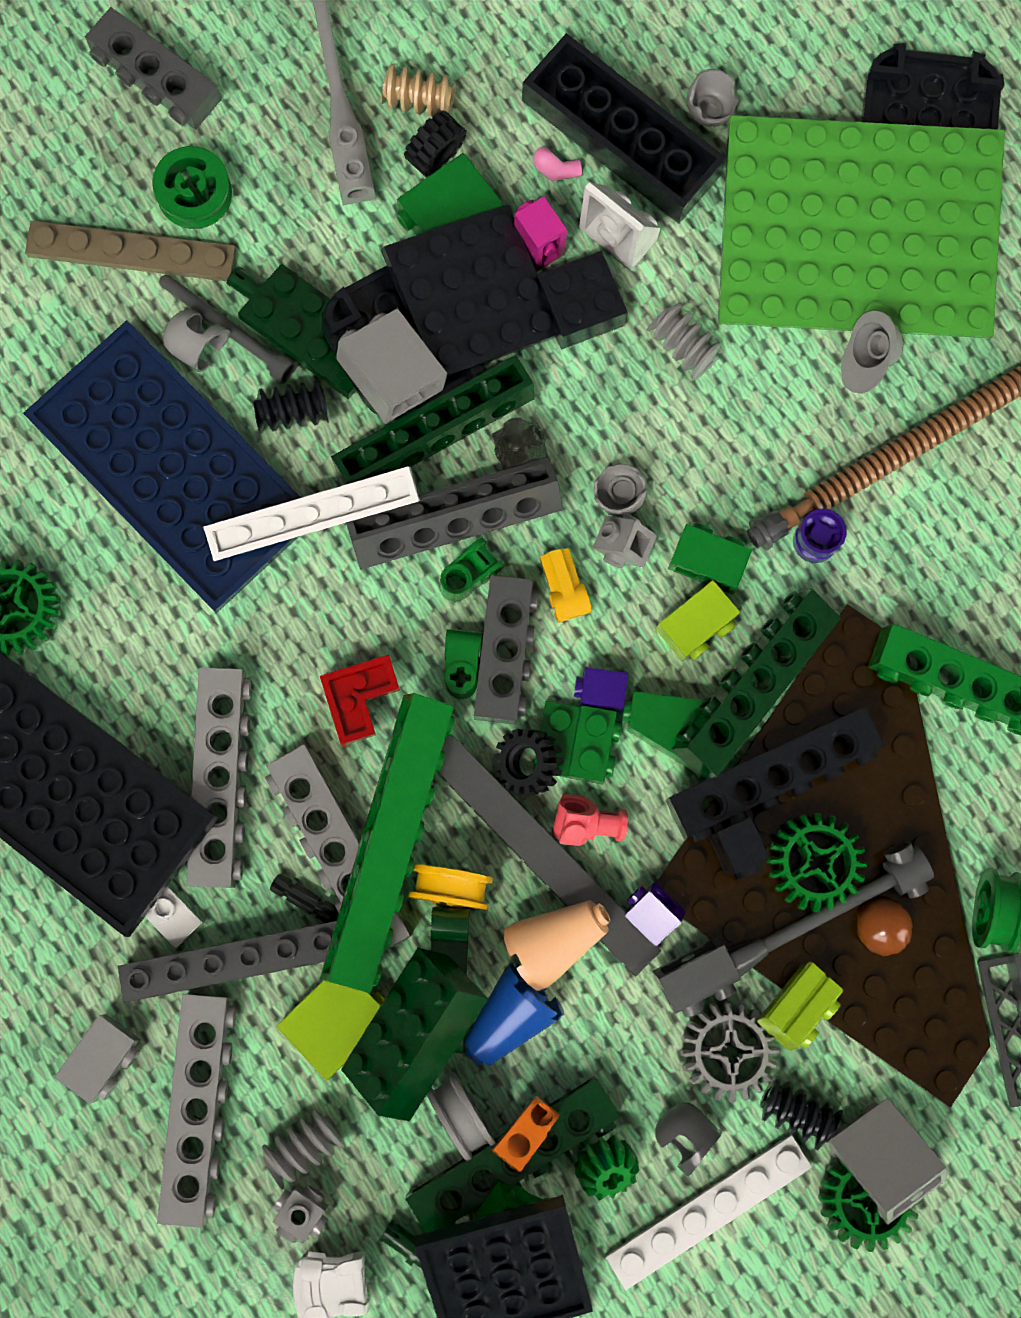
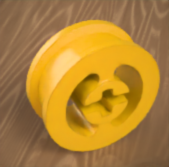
(450, 887)

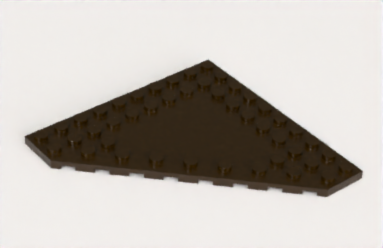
(906, 1007)

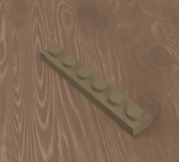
(130, 251)

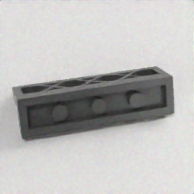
(1014, 969)

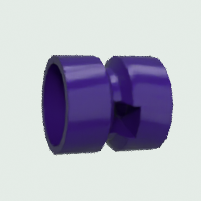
(819, 535)

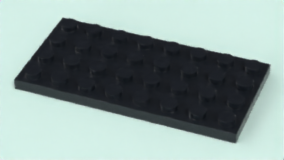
(88, 804)

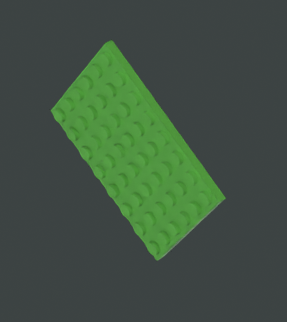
(858, 222)

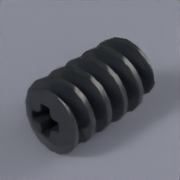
(290, 406)
(799, 1113)

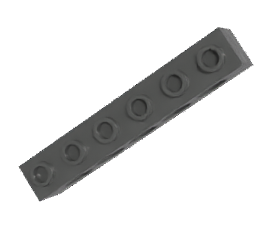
(457, 513)
(225, 962)

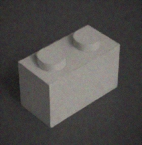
(98, 1059)

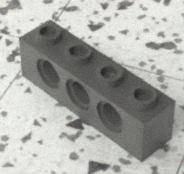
(117, 33)
(505, 594)

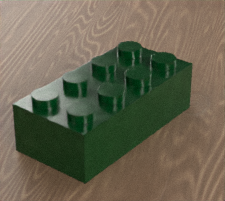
(413, 1034)

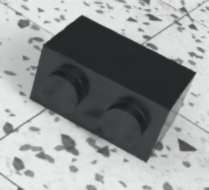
(739, 849)

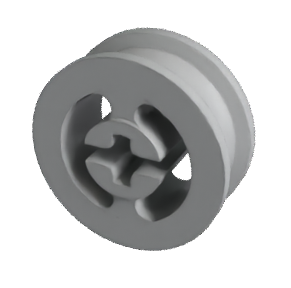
(460, 1116)

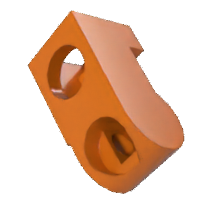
(526, 1133)

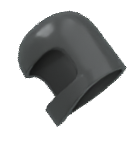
(690, 1122)

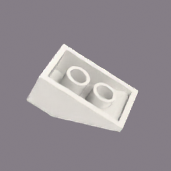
(617, 224)

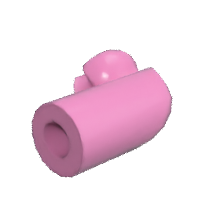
(553, 167)

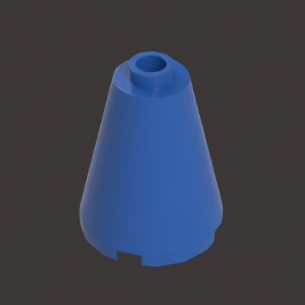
(510, 1018)

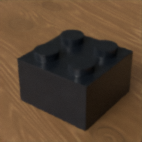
(583, 299)

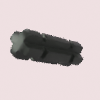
(303, 898)

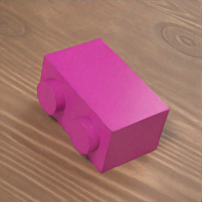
(541, 232)

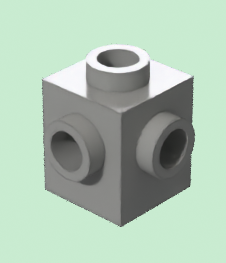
(624, 541)
(304, 1199)

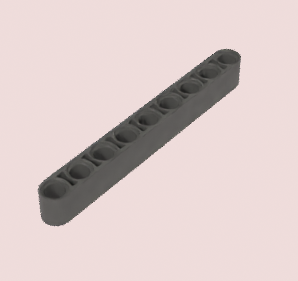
(541, 852)

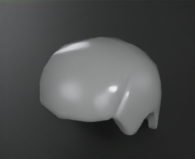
(716, 89)
(627, 486)

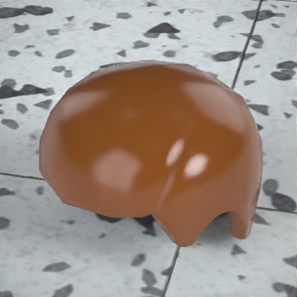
(884, 926)

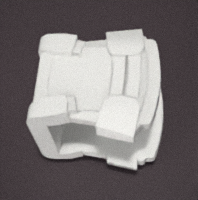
(331, 1286)

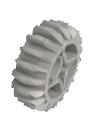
(730, 1069)

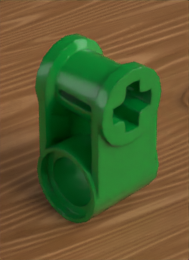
(473, 567)
(462, 656)

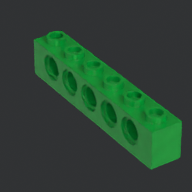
(890, 662)

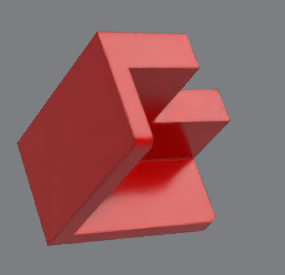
(348, 692)

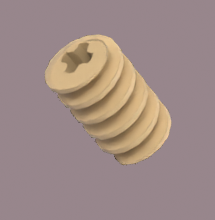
(417, 92)

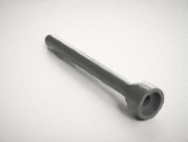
(280, 365)

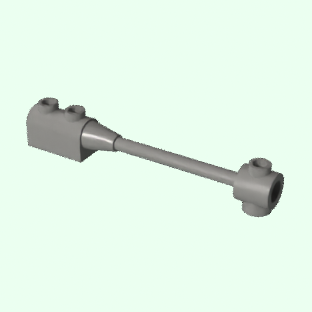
(345, 132)

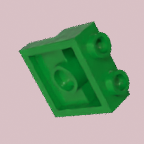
(584, 739)

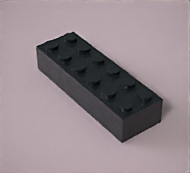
(622, 128)

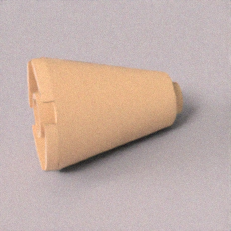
(555, 941)

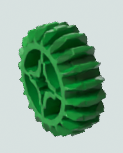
(18, 594)
(824, 876)
(870, 1217)

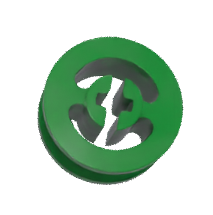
(213, 175)
(997, 911)

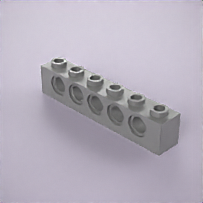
(212, 687)
(300, 766)
(175, 1204)

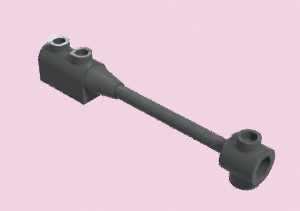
(715, 969)

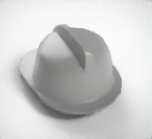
(870, 351)

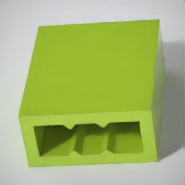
(330, 1024)

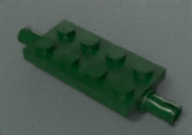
(290, 317)

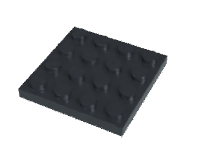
(471, 290)
(506, 1265)

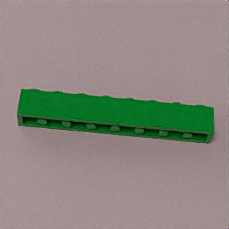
(387, 843)

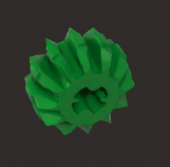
(606, 1167)

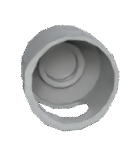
(186, 339)

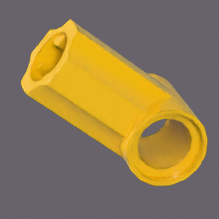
(566, 592)

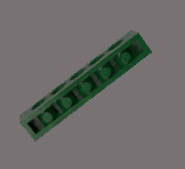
(438, 423)
(814, 623)
(426, 1200)

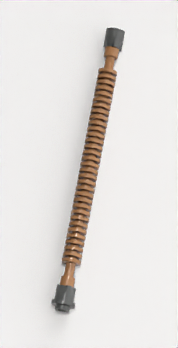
(889, 458)

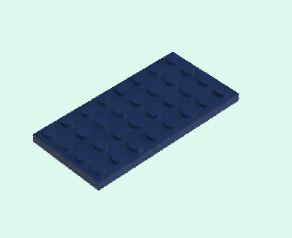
(162, 459)

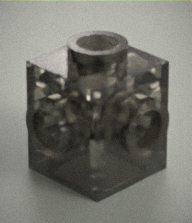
(519, 443)

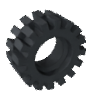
(435, 143)
(510, 757)

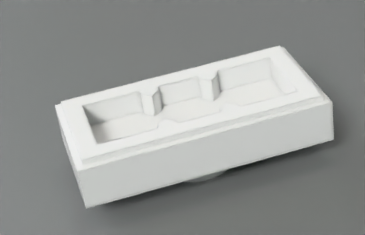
(173, 918)

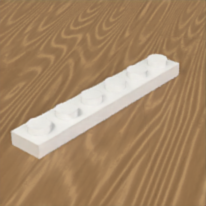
(312, 513)
(708, 1212)

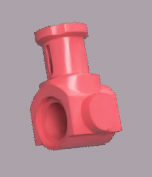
(581, 821)

